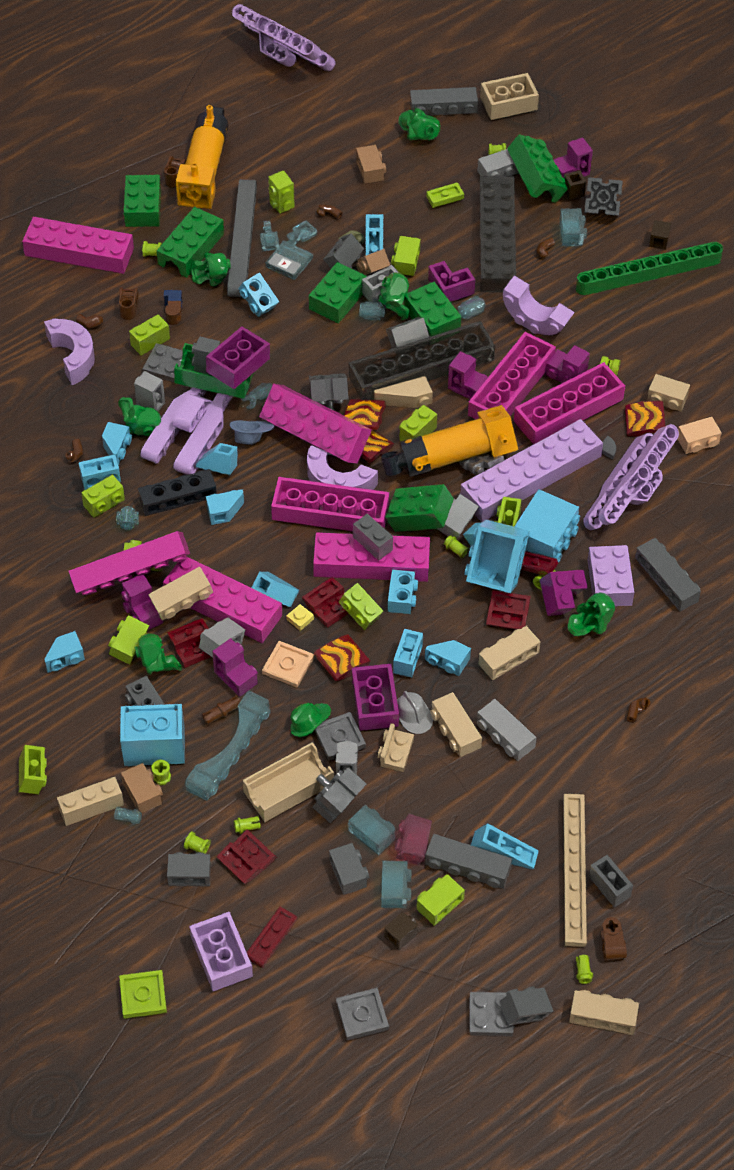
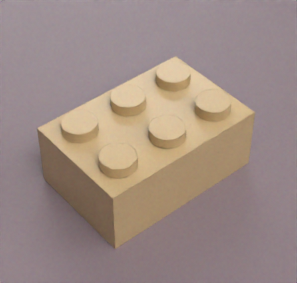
(509, 96)

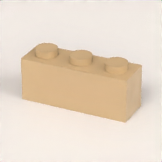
(181, 593)
(509, 652)
(456, 725)
(90, 801)
(604, 1012)

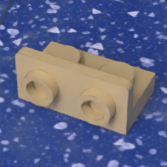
(396, 749)

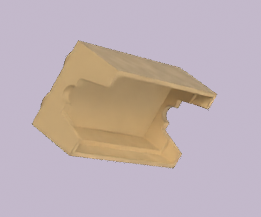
(286, 782)

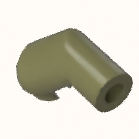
(359, 236)

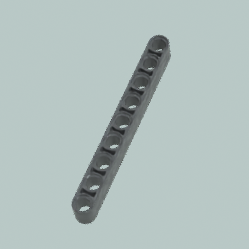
(242, 236)

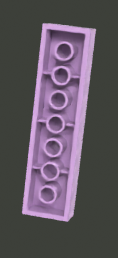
(533, 468)

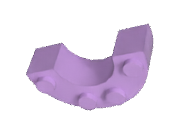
(530, 313)
(76, 338)
(319, 471)

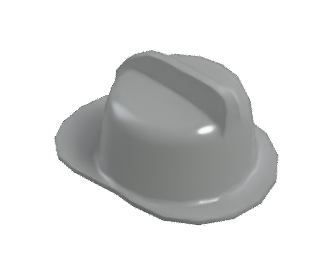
(414, 713)

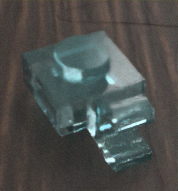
(301, 232)
(269, 239)
(260, 392)

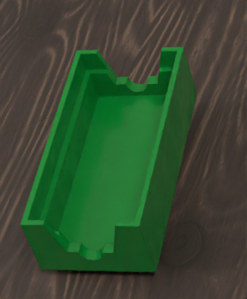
(537, 167)
(191, 240)
(186, 376)

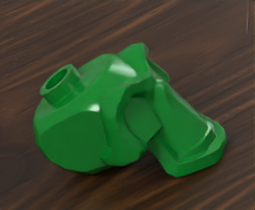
(419, 125)
(213, 268)
(393, 292)
(139, 419)
(592, 615)
(153, 655)

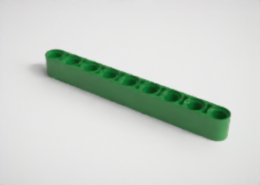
(649, 268)

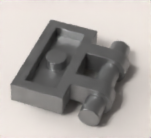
(478, 463)

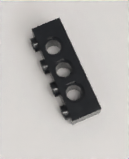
(176, 492)

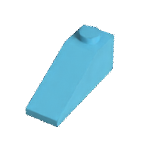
(374, 233)
(499, 842)

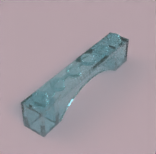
(206, 776)

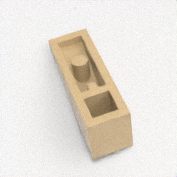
(406, 394)

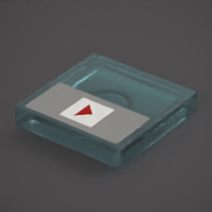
(289, 260)

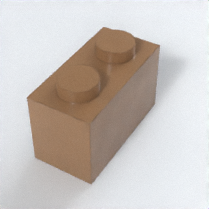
(370, 164)
(373, 262)
(141, 787)

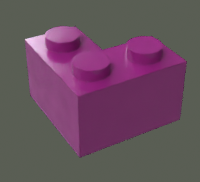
(577, 158)
(453, 285)
(567, 366)
(463, 377)
(559, 588)
(138, 602)
(232, 668)

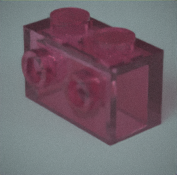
(413, 839)

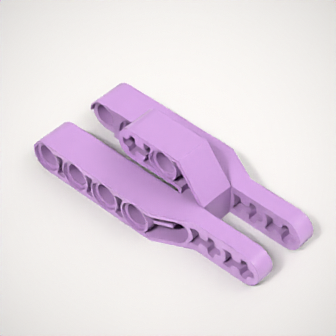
(283, 40)
(184, 415)
(633, 477)

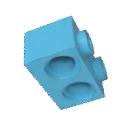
(263, 292)
(98, 469)
(401, 596)
(408, 653)

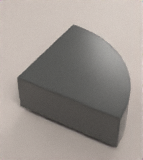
(609, 447)

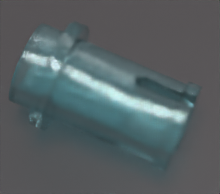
(133, 816)

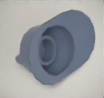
(249, 432)

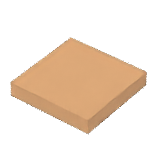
(288, 664)

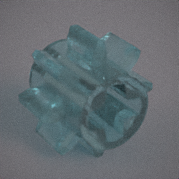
(127, 518)

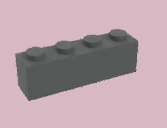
(445, 101)
(668, 574)
(468, 861)

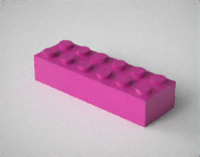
(78, 245)
(513, 376)
(569, 402)
(315, 423)
(326, 504)
(345, 557)
(129, 562)
(233, 600)

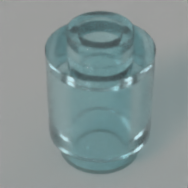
(471, 307)
(371, 311)

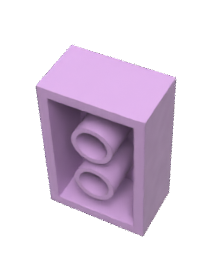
(611, 573)
(221, 951)

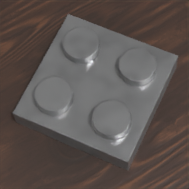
(163, 361)
(338, 730)
(362, 1014)
(487, 1015)

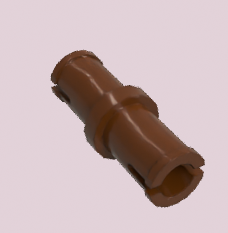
(221, 710)

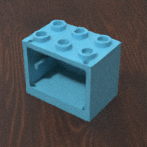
(550, 524)
(497, 556)
(152, 734)

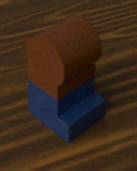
(173, 305)

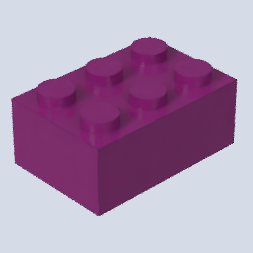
(237, 357)
(375, 697)

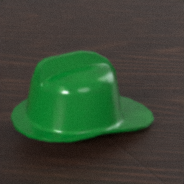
(308, 717)

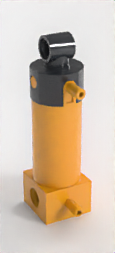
(197, 177)
(421, 454)

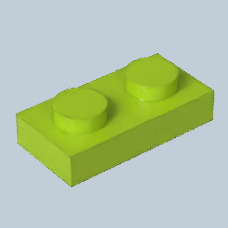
(445, 195)

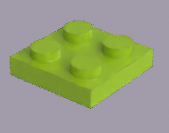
(143, 994)

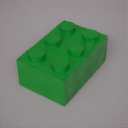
(142, 201)
(337, 292)
(434, 307)
(419, 508)

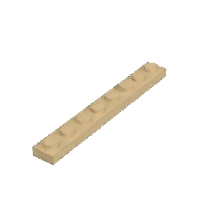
(574, 870)

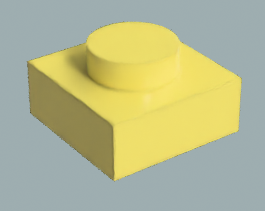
(300, 617)

